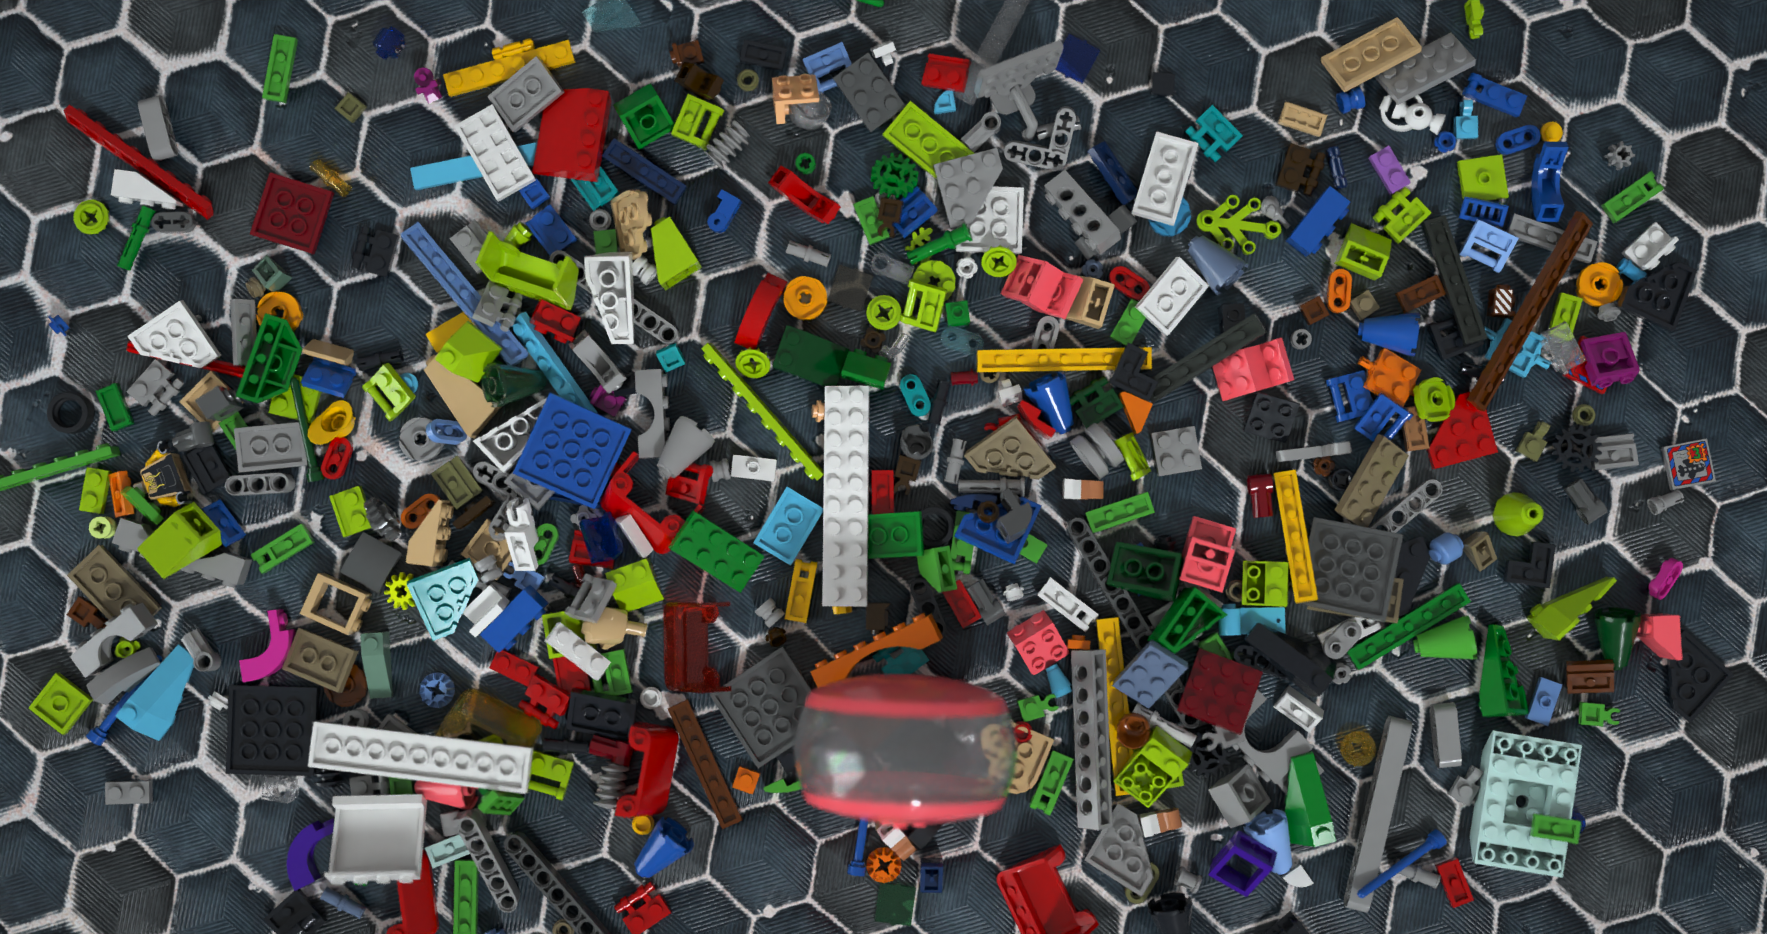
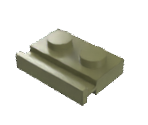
(457, 482)

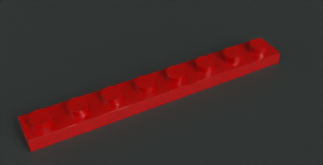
(134, 158)

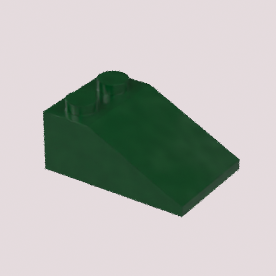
(810, 357)
(1146, 571)

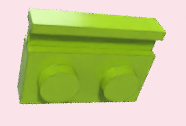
(350, 511)

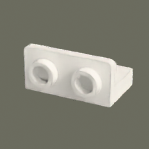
(1650, 247)

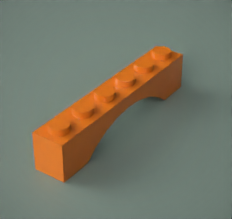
(914, 635)

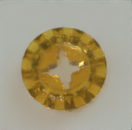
(1368, 748)

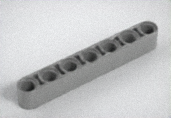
(643, 312)

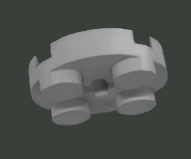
(409, 437)

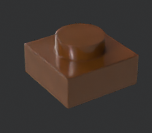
(1313, 310)

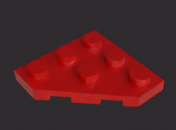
(1462, 435)

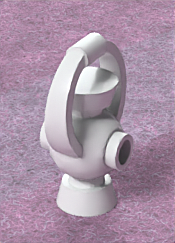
(1411, 116)

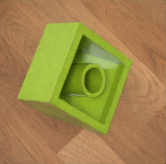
(636, 585)

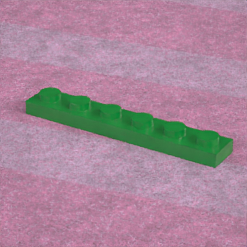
(1408, 626)

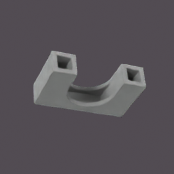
(1275, 761)

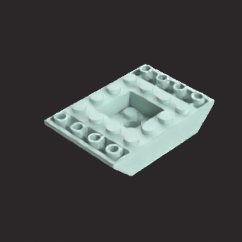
(1547, 778)

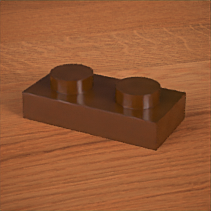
(1420, 294)

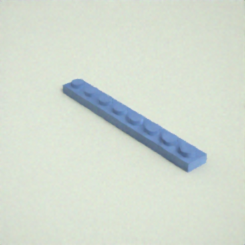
(460, 290)

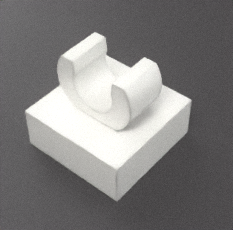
(883, 51)
(1009, 394)

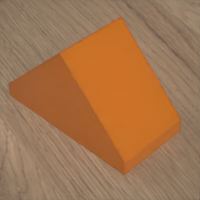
(1135, 410)

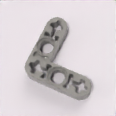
(1053, 149)
(1314, 452)
(496, 522)

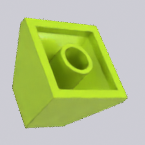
(468, 352)

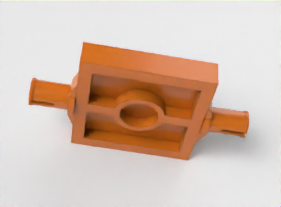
(1390, 376)

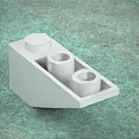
(133, 186)

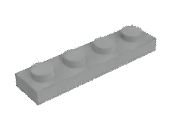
(1546, 236)

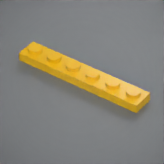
(502, 69)
(1295, 536)

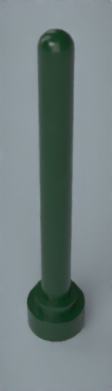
(314, 471)

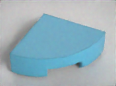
(945, 103)

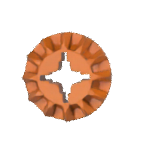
(886, 854)

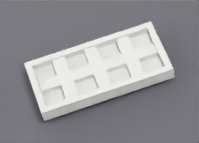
(495, 153)

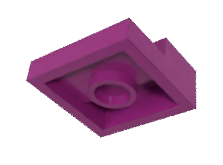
(1610, 359)

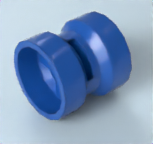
(1350, 100)

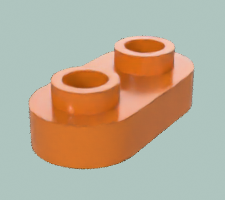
(1340, 292)
(420, 508)

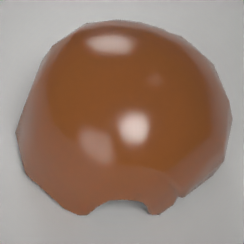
(1133, 730)

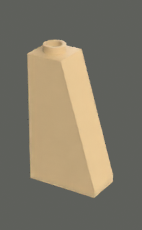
(462, 397)

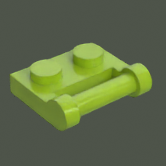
(690, 119)
(930, 307)
(393, 388)
(1133, 456)
(551, 768)

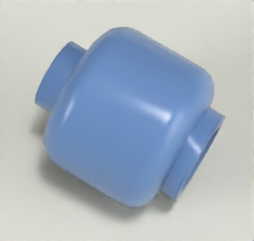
(1446, 548)

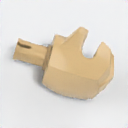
(611, 628)

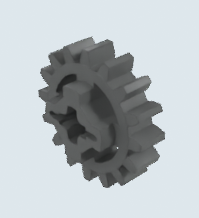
(382, 519)

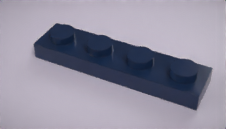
(644, 171)

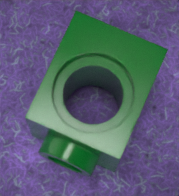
(957, 313)

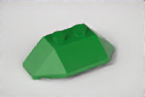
(270, 361)

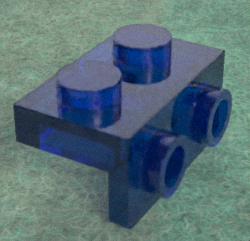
(601, 538)

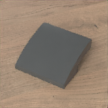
(370, 563)

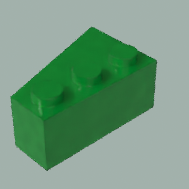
(1186, 619)

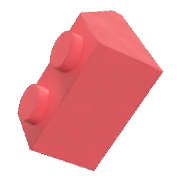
(1661, 634)

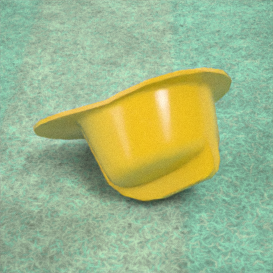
(332, 423)

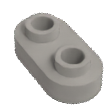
(1044, 337)
(1342, 639)

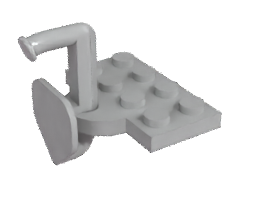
(1010, 82)

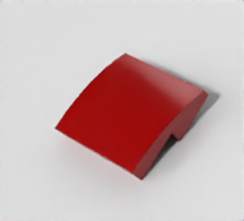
(1030, 415)

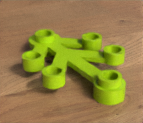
(1235, 224)

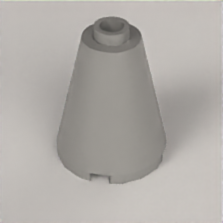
(683, 447)

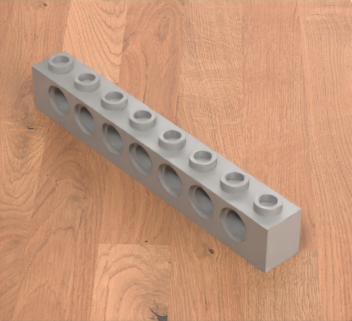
(1091, 739)

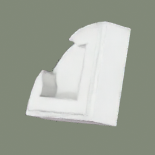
(1297, 877)

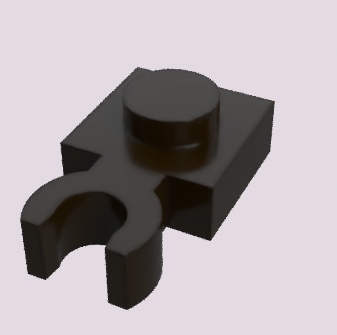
(890, 213)
(907, 470)

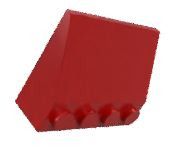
(573, 135)

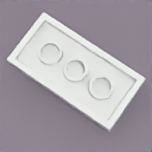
(1165, 178)

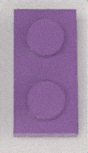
(1389, 170)

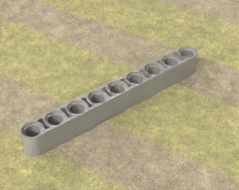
(1378, 811)

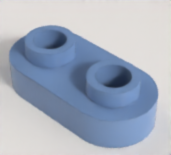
(445, 432)

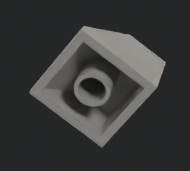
(1239, 796)

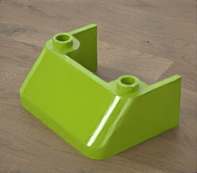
(528, 274)

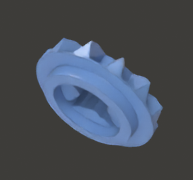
(446, 686)

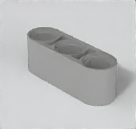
(157, 128)
(249, 484)
(1445, 735)

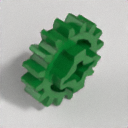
(894, 176)

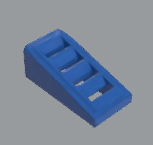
(1499, 221)

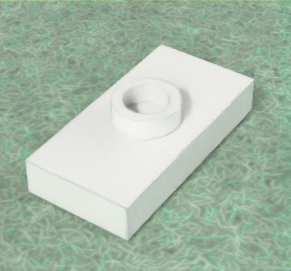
(753, 468)

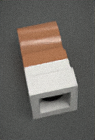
(1082, 489)
(1160, 821)
(897, 841)

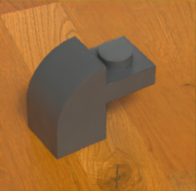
(1017, 518)

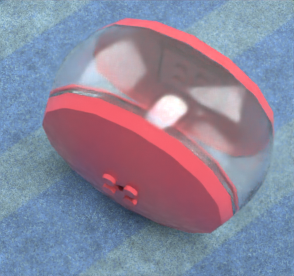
(905, 749)

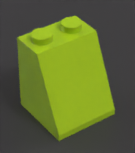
(672, 254)

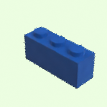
(1318, 222)
(515, 619)

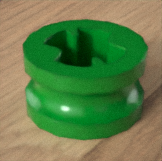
(811, 165)

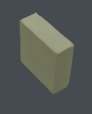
(350, 107)

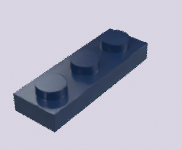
(1113, 173)

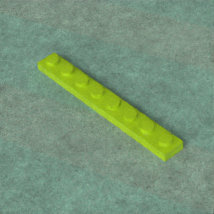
(769, 419)

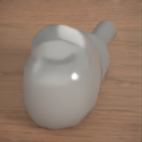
(1271, 209)

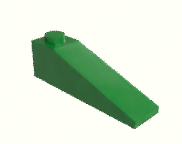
(1499, 687)
(1306, 804)

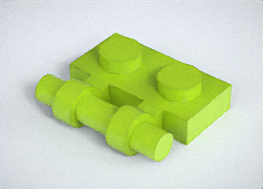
(1406, 220)

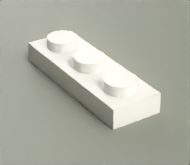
(577, 651)

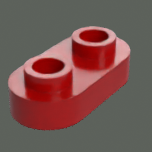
(1129, 281)
(336, 457)

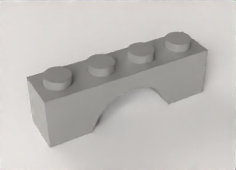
(651, 385)
(96, 653)

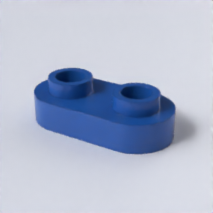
(1516, 139)

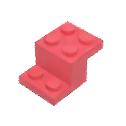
(1042, 287)
(1253, 369)
(1207, 554)

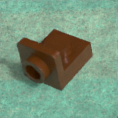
(687, 52)

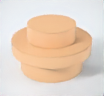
(818, 411)

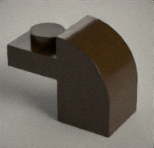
(698, 81)

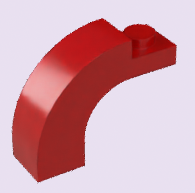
(804, 196)
(759, 311)

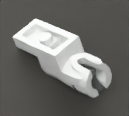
(521, 535)

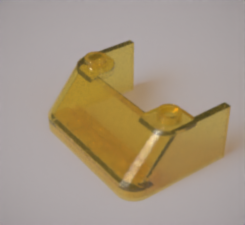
(492, 716)

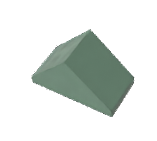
(271, 274)

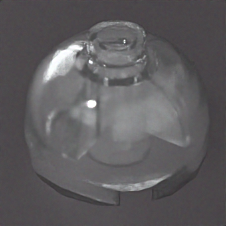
(810, 115)

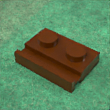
(1590, 676)

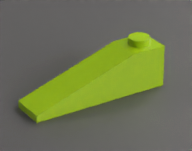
(1561, 614)

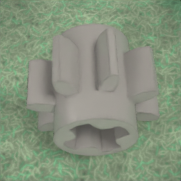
(1622, 150)

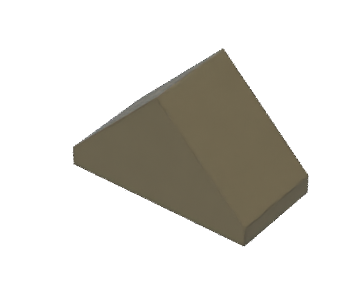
(1479, 550)

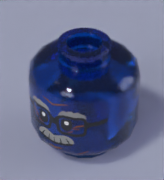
(389, 43)

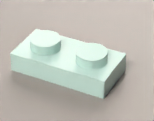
(446, 850)

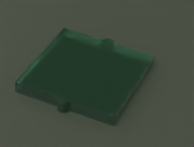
(895, 904)

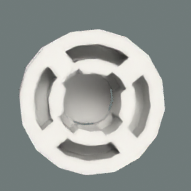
(644, 270)

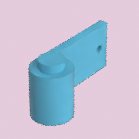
(1243, 620)

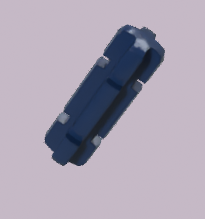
(1336, 167)

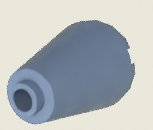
(1216, 263)

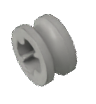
(1294, 337)

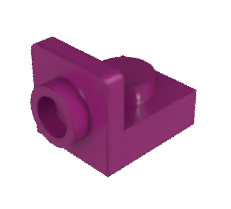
(606, 401)

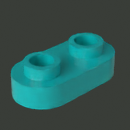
(914, 395)

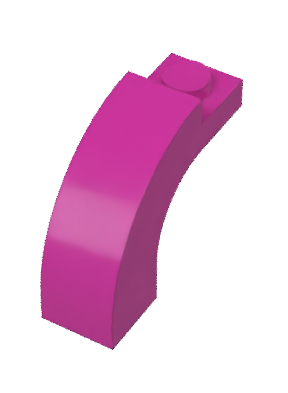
(276, 653)

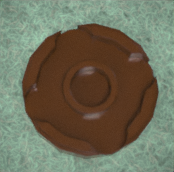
(354, 689)

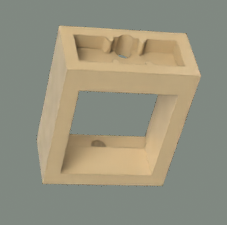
(316, 594)

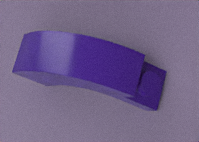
(300, 857)

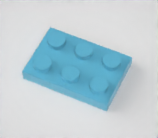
(788, 526)

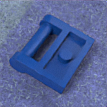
(1357, 396)
(1379, 414)

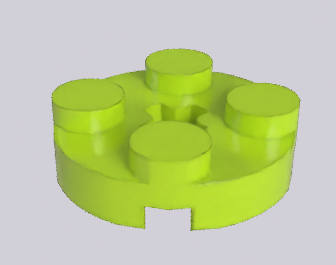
(937, 270)
(1424, 403)

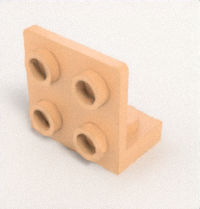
(793, 91)

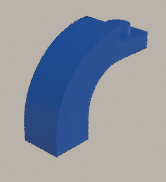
(1545, 192)

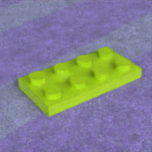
(923, 139)

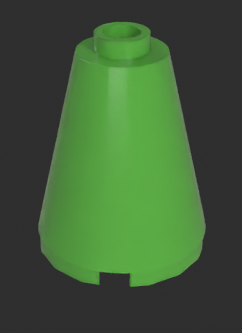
(1448, 640)

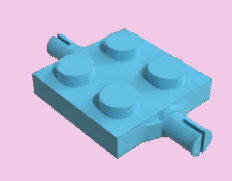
(1528, 354)

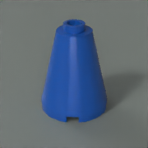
(1392, 332)
(1052, 398)
(663, 847)

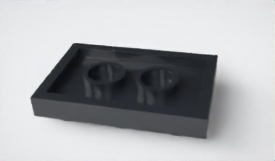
(601, 714)

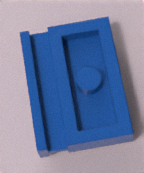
(915, 211)
(551, 230)
(328, 377)

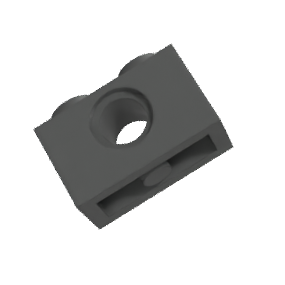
(219, 403)

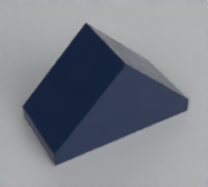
(931, 875)

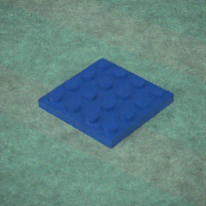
(572, 450)

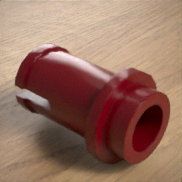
(964, 377)

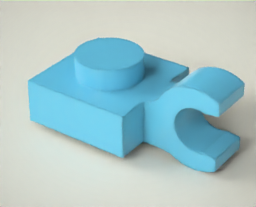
(1466, 125)

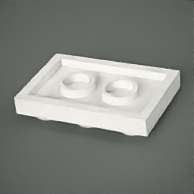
(1172, 296)

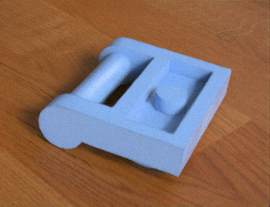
(1490, 238)

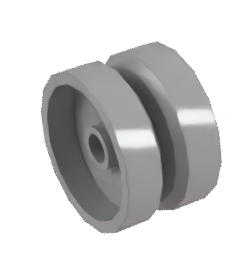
(1096, 450)

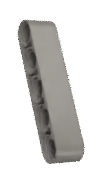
(488, 871)

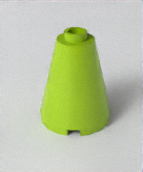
(1516, 514)

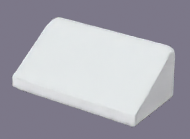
(634, 535)
(1299, 709)

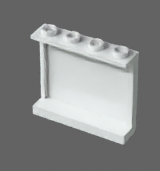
(377, 838)

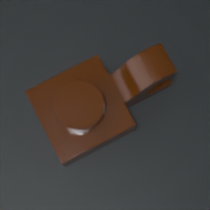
(86, 612)

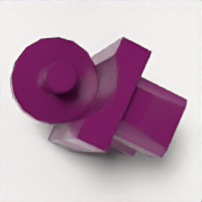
(428, 86)

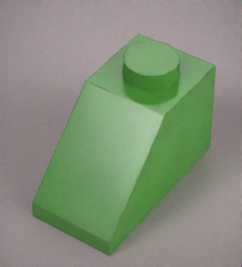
(938, 568)

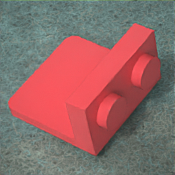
(1038, 642)

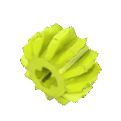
(396, 593)

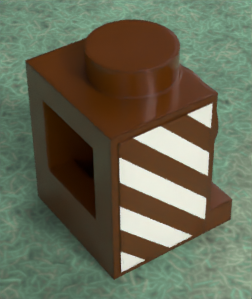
(1501, 302)

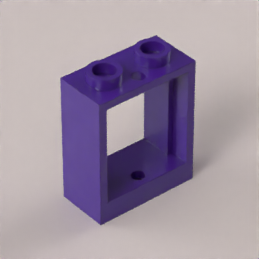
(1242, 846)

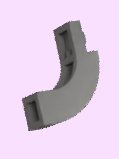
(598, 361)

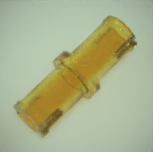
(330, 177)

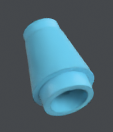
(1058, 682)

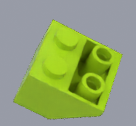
(1364, 252)
(1265, 583)
(572, 624)

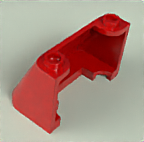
(660, 751)

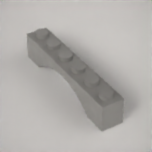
(226, 566)

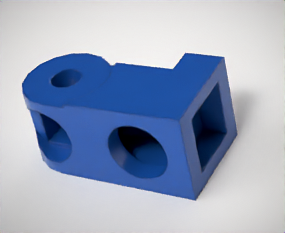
(721, 219)

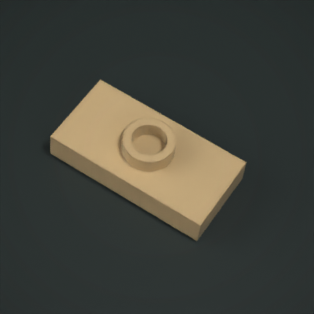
(1302, 119)

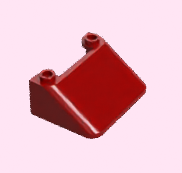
(1040, 897)

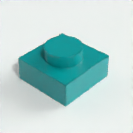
(670, 357)

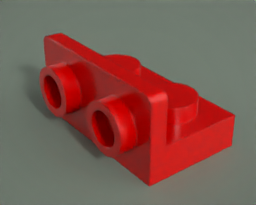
(555, 320)

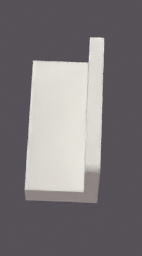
(485, 609)

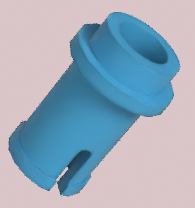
(1630, 270)

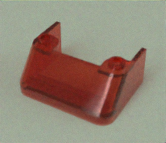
(687, 647)

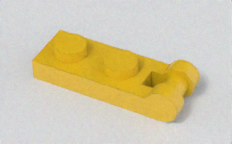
(800, 591)

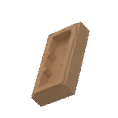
(1415, 432)

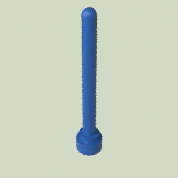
(98, 734)
(1434, 840)
(857, 865)

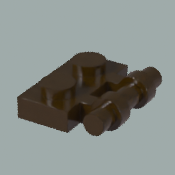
(1294, 166)

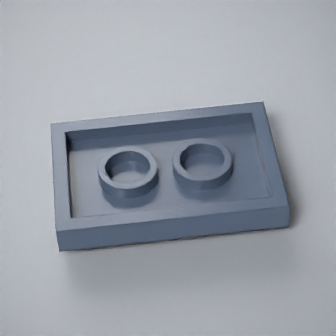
(1150, 674)

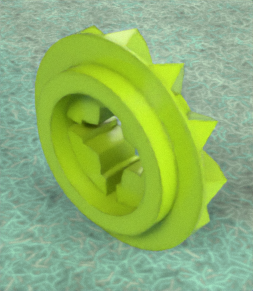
(81, 217)
(1000, 269)
(885, 302)
(747, 368)

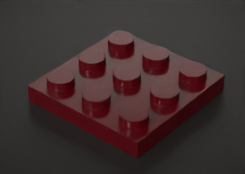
(292, 213)
(1219, 691)

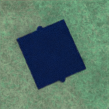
(1076, 59)

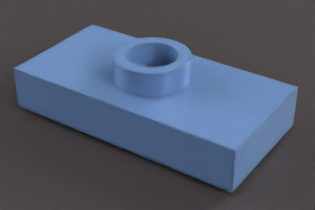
(1543, 701)

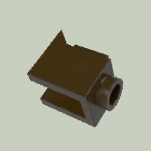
(876, 617)

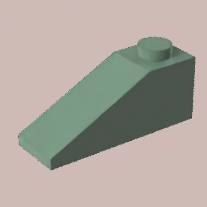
(377, 663)

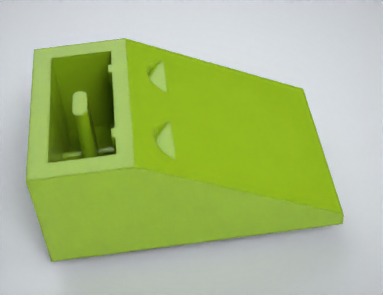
(180, 540)
(1153, 767)

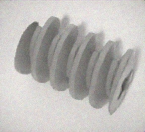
(727, 144)
(611, 785)

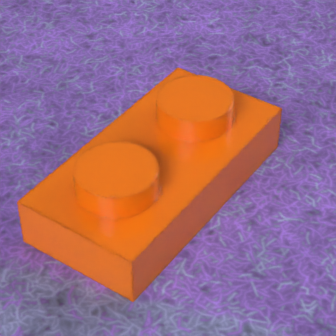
(118, 482)

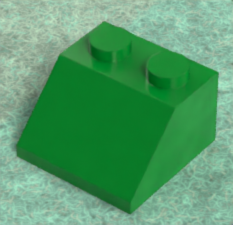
(644, 116)
(866, 369)

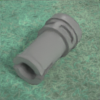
(1661, 503)

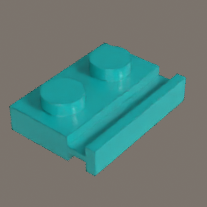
(597, 193)

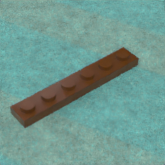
(705, 764)

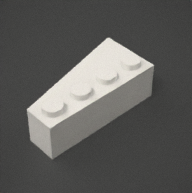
(508, 440)

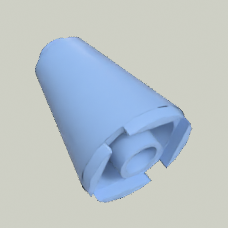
(1274, 833)

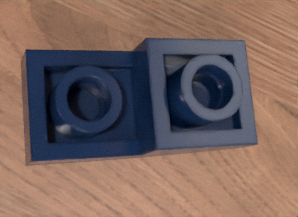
(963, 502)

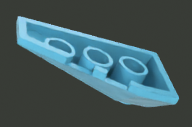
(155, 702)

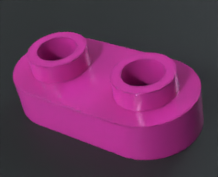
(1665, 579)

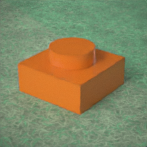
(1078, 642)
(746, 780)

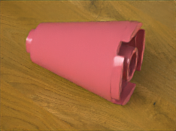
(448, 794)

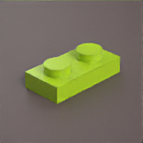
(1566, 310)
(95, 490)

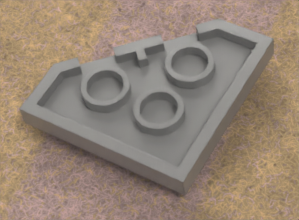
(966, 184)
(1123, 852)

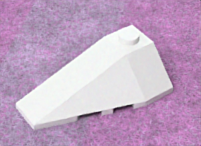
(612, 287)

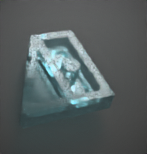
(611, 15)

